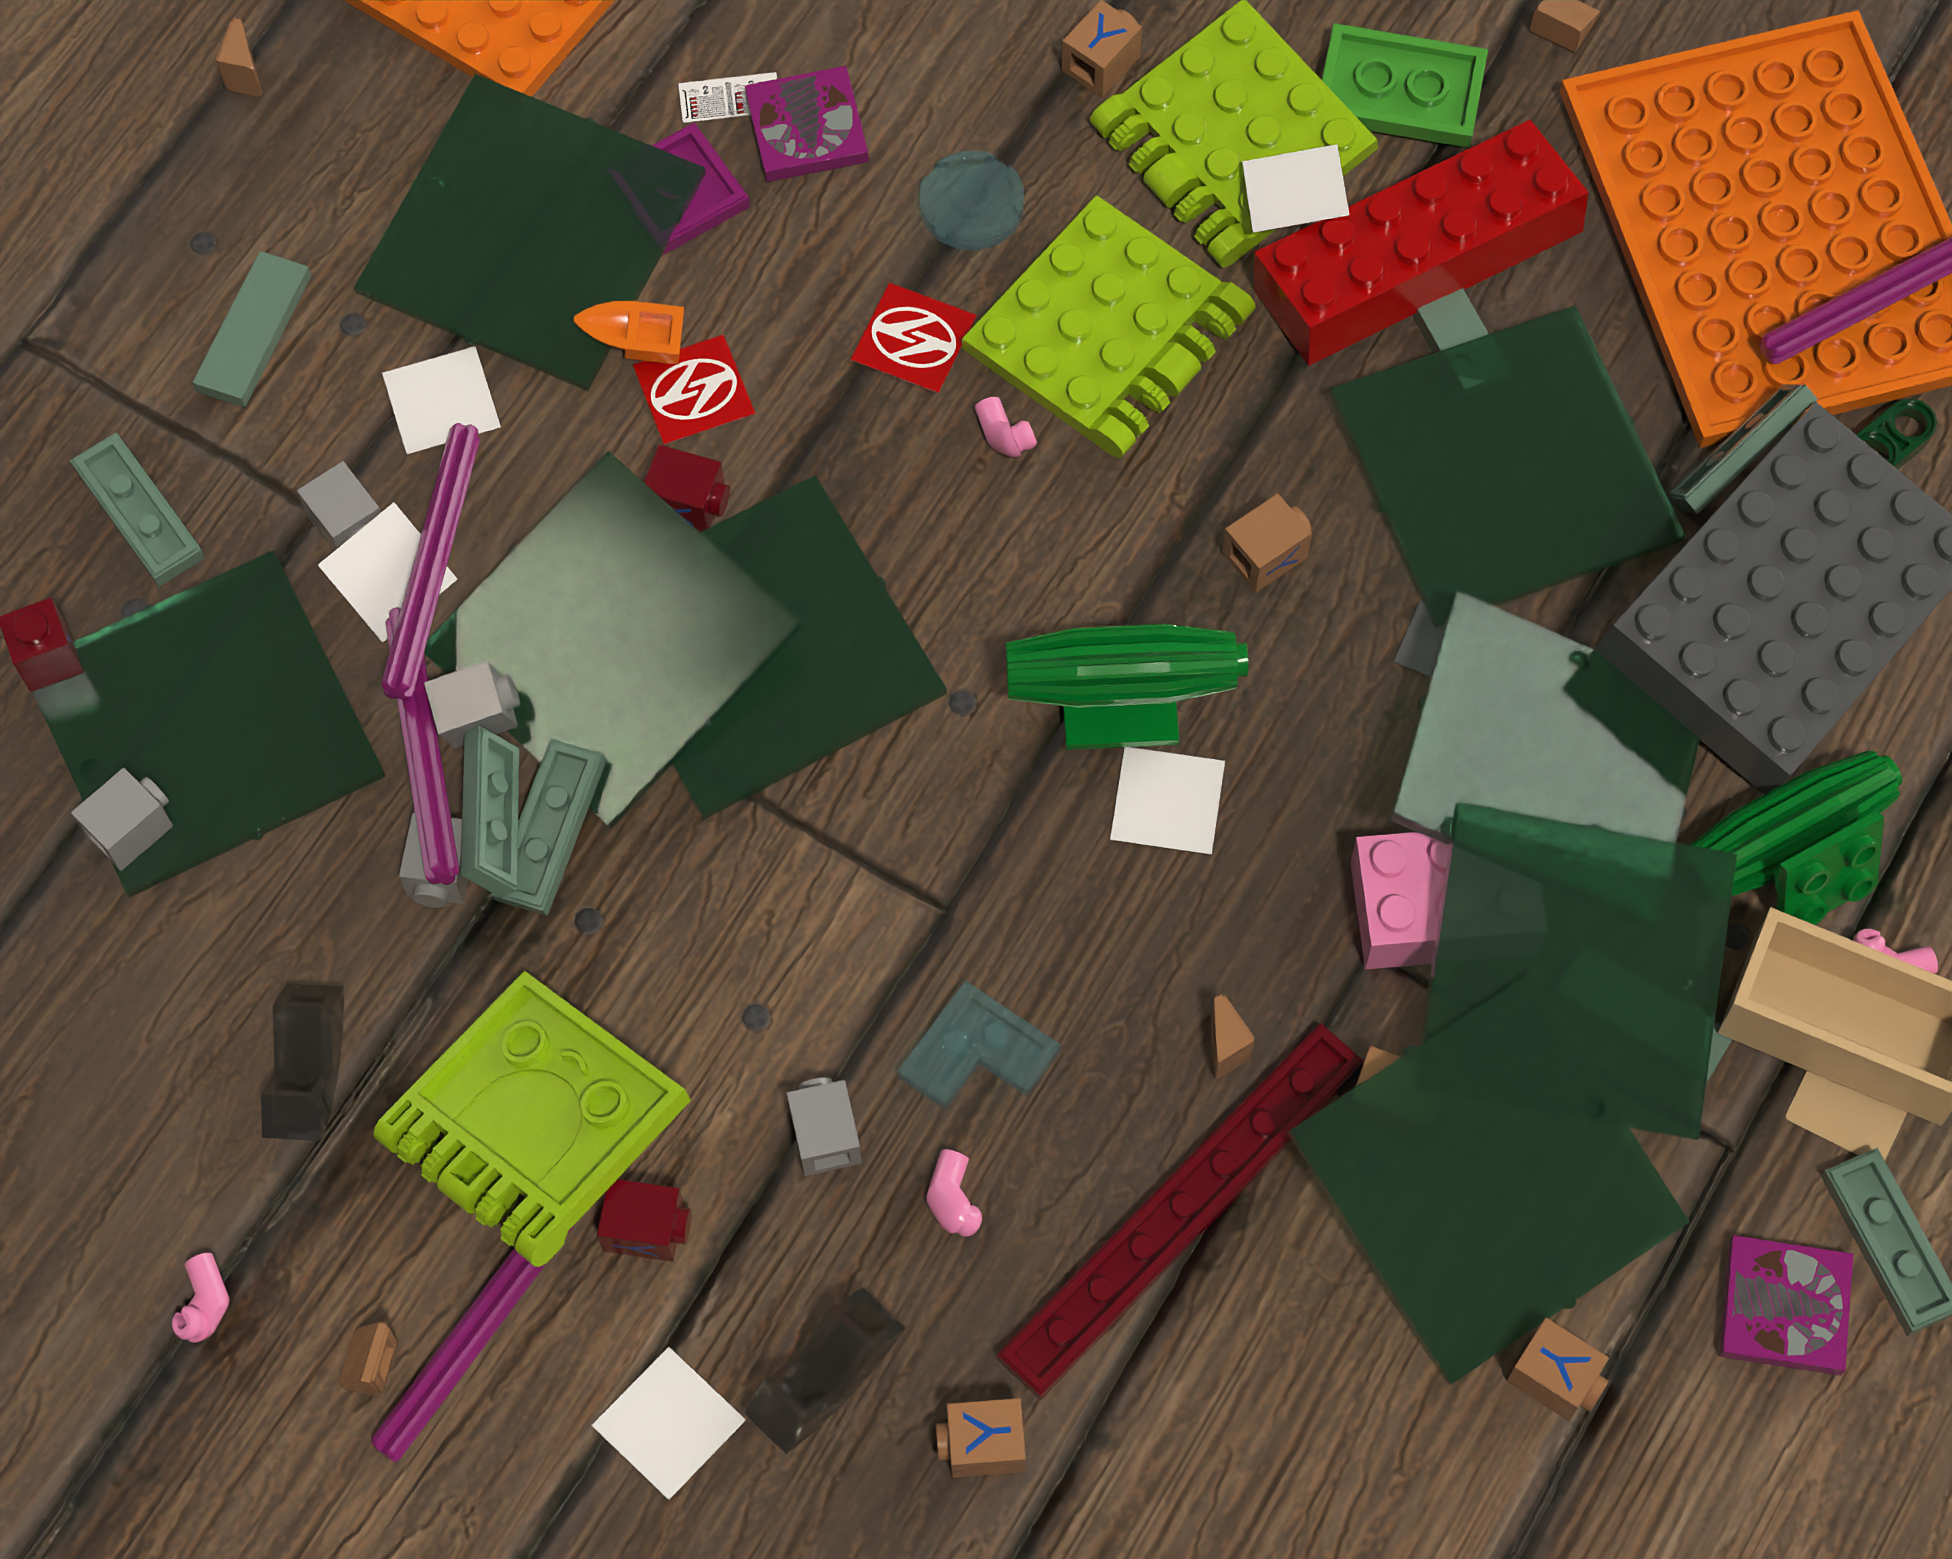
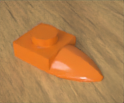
(639, 328)

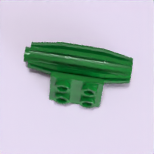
(1123, 679)
(1813, 835)

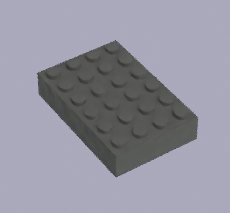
(1788, 599)

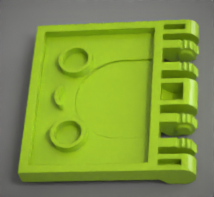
(1223, 102)
(1105, 321)
(533, 1109)

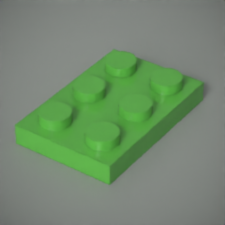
(1406, 83)

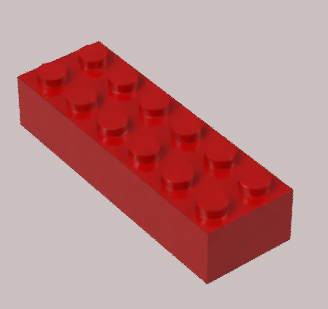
(1419, 241)

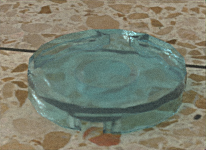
(971, 200)

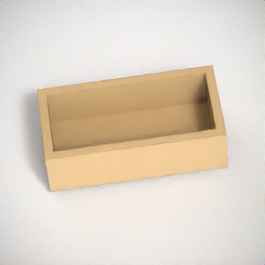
(1846, 1015)

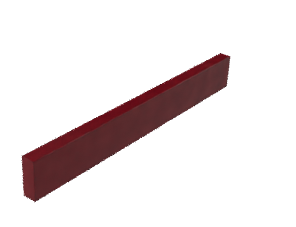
(1178, 1212)

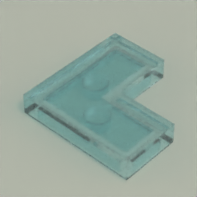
(973, 1033)

